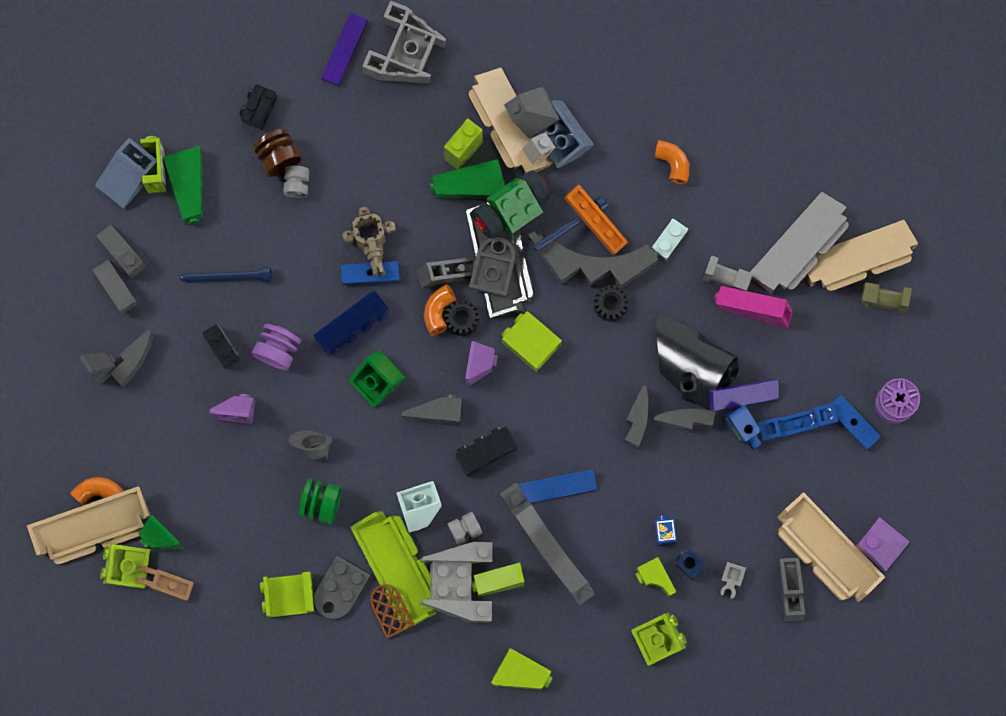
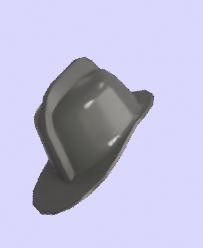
(311, 443)

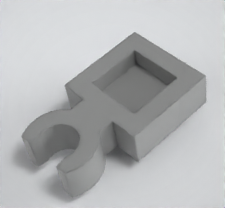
(732, 577)

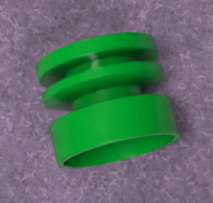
(320, 501)

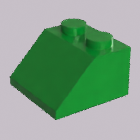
(376, 378)

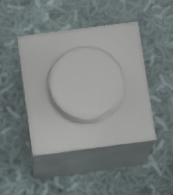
(539, 148)

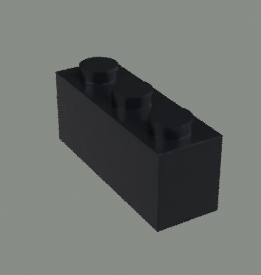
(486, 450)

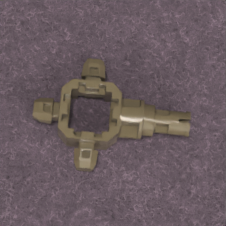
(373, 246)

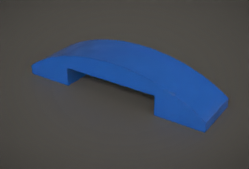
(798, 422)

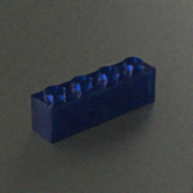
(351, 323)

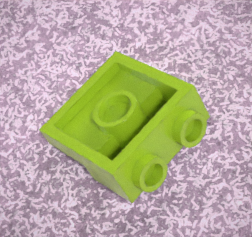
(124, 565)
(659, 638)

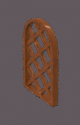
(400, 600)

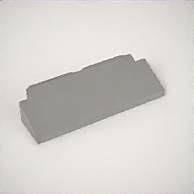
(796, 250)

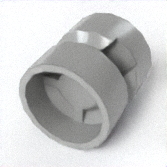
(296, 182)
(465, 528)

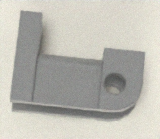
(726, 276)

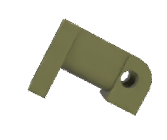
(885, 299)

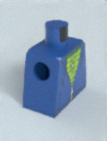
(741, 418)

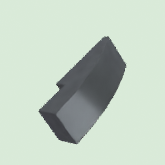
(115, 287)
(133, 358)
(686, 418)
(637, 419)
(792, 590)

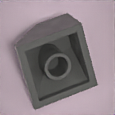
(532, 111)

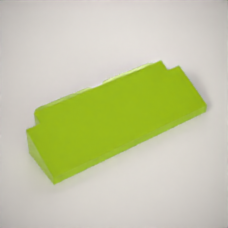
(395, 563)

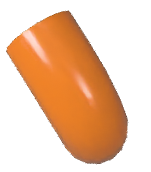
(677, 160)
(434, 309)
(95, 487)

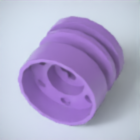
(275, 349)
(894, 411)

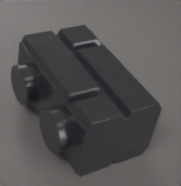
(258, 106)
(221, 345)

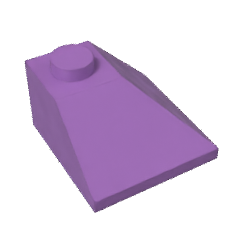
(479, 363)
(235, 409)
(882, 544)

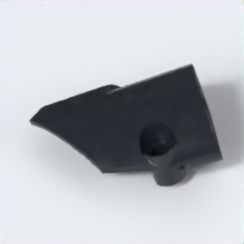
(692, 361)

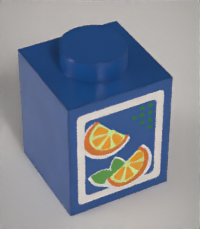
(665, 530)

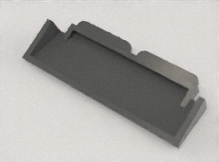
(520, 285)

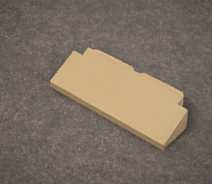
(488, 98)
(871, 252)
(80, 529)
(827, 550)

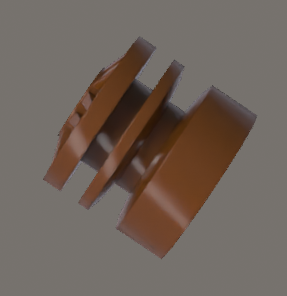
(277, 152)

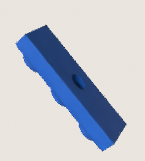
(358, 273)
(862, 430)

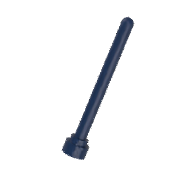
(600, 202)
(263, 274)

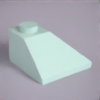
(419, 505)

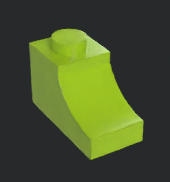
(654, 574)

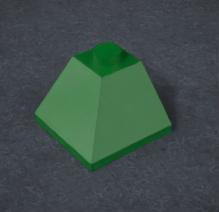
(158, 537)

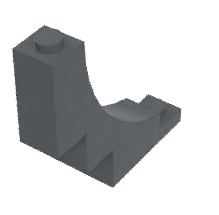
(568, 263)
(546, 545)

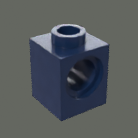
(698, 564)

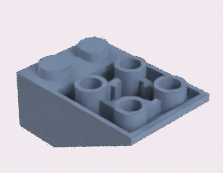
(124, 173)

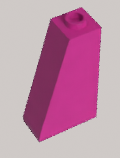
(754, 306)

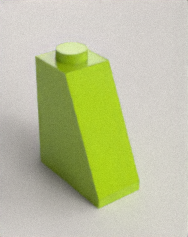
(498, 580)
(521, 672)

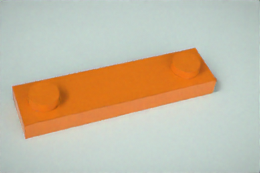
(595, 219)

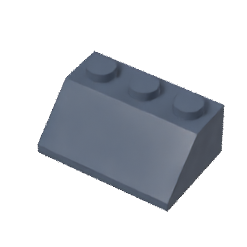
(566, 136)

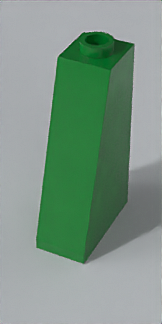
(186, 177)
(469, 183)

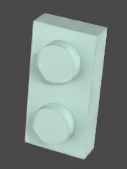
(669, 239)

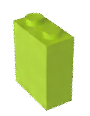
(463, 144)
(531, 341)

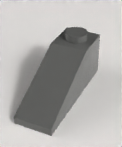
(121, 251)
(445, 272)
(99, 365)
(440, 410)

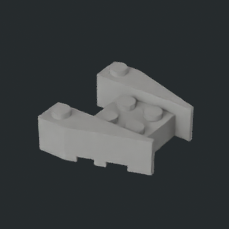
(408, 51)
(452, 582)

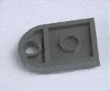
(493, 268)
(340, 587)

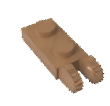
(167, 583)

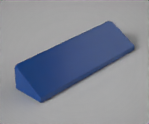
(559, 486)

